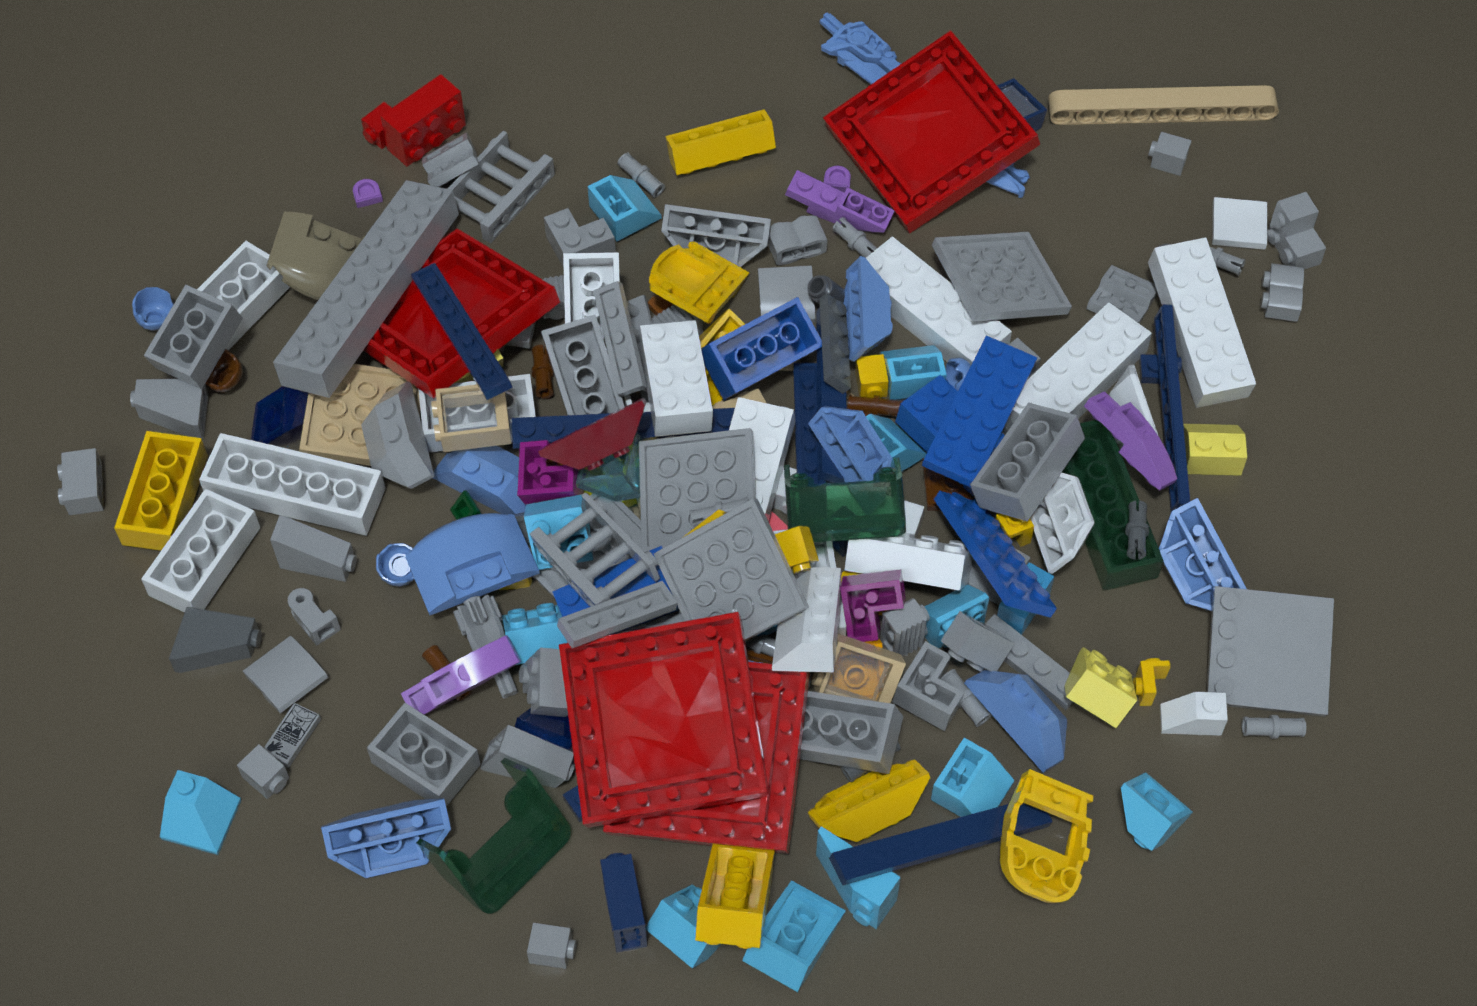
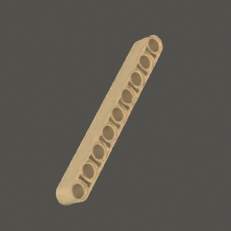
(1163, 105)

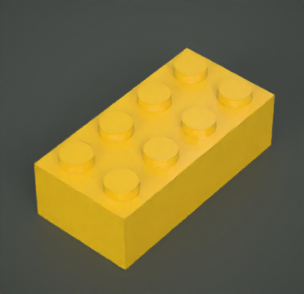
(160, 489)
(735, 896)

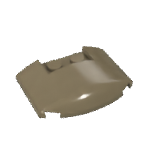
(309, 253)

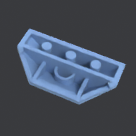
(867, 308)
(850, 442)
(486, 474)
(1196, 556)
(1024, 714)
(386, 836)

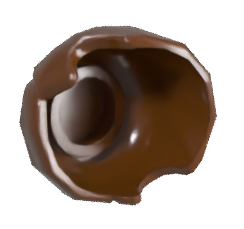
(225, 373)

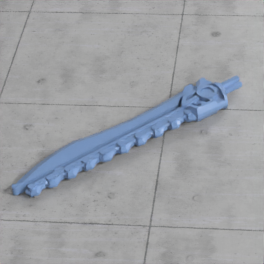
(872, 59)

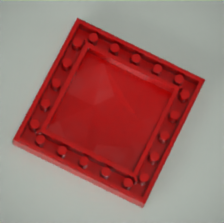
(931, 131)
(492, 290)
(663, 720)
(754, 822)

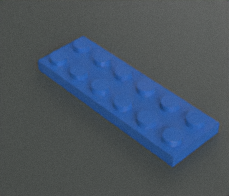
(979, 411)
(995, 554)

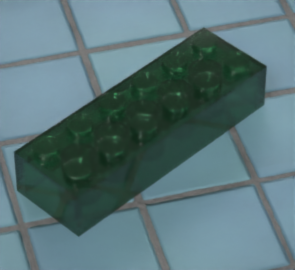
(1108, 495)

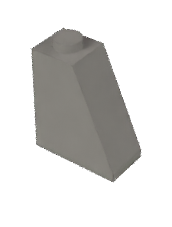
(172, 405)
(311, 550)
(546, 760)

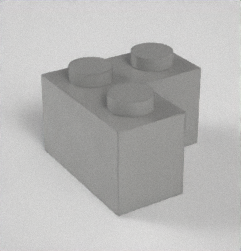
(1294, 232)
(568, 237)
(544, 683)
(923, 690)

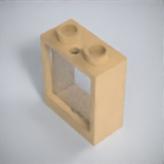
(469, 419)
(861, 672)

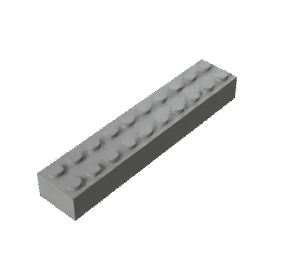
(366, 289)

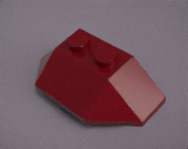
(597, 440)

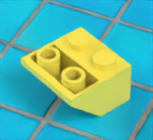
(1101, 687)

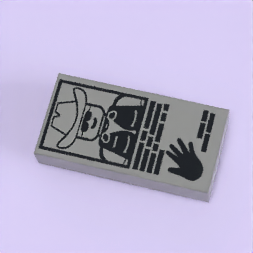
(292, 734)

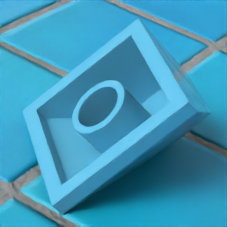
(1151, 811)
(197, 812)

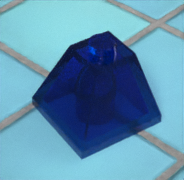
(278, 414)

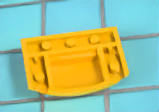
(696, 279)

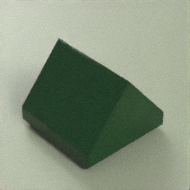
(464, 506)

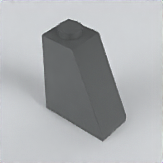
(213, 639)

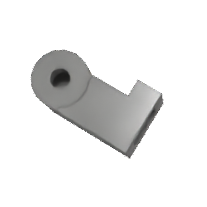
(316, 624)

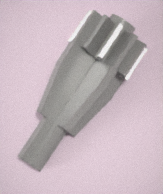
(482, 624)

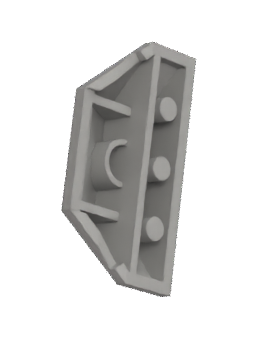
(726, 234)
(397, 438)

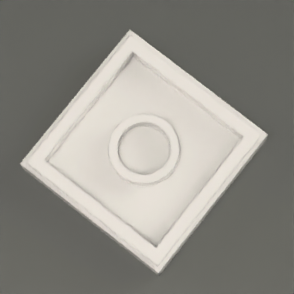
(1239, 223)

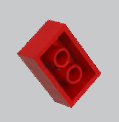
(423, 120)

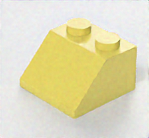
(1215, 449)

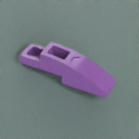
(834, 204)
(1141, 443)
(462, 675)

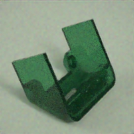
(847, 508)
(513, 852)

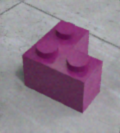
(542, 478)
(865, 596)

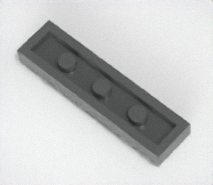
(835, 343)

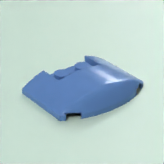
(469, 559)

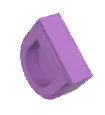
(837, 177)
(366, 193)

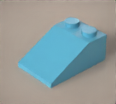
(866, 899)
(794, 935)

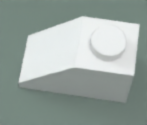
(1194, 714)

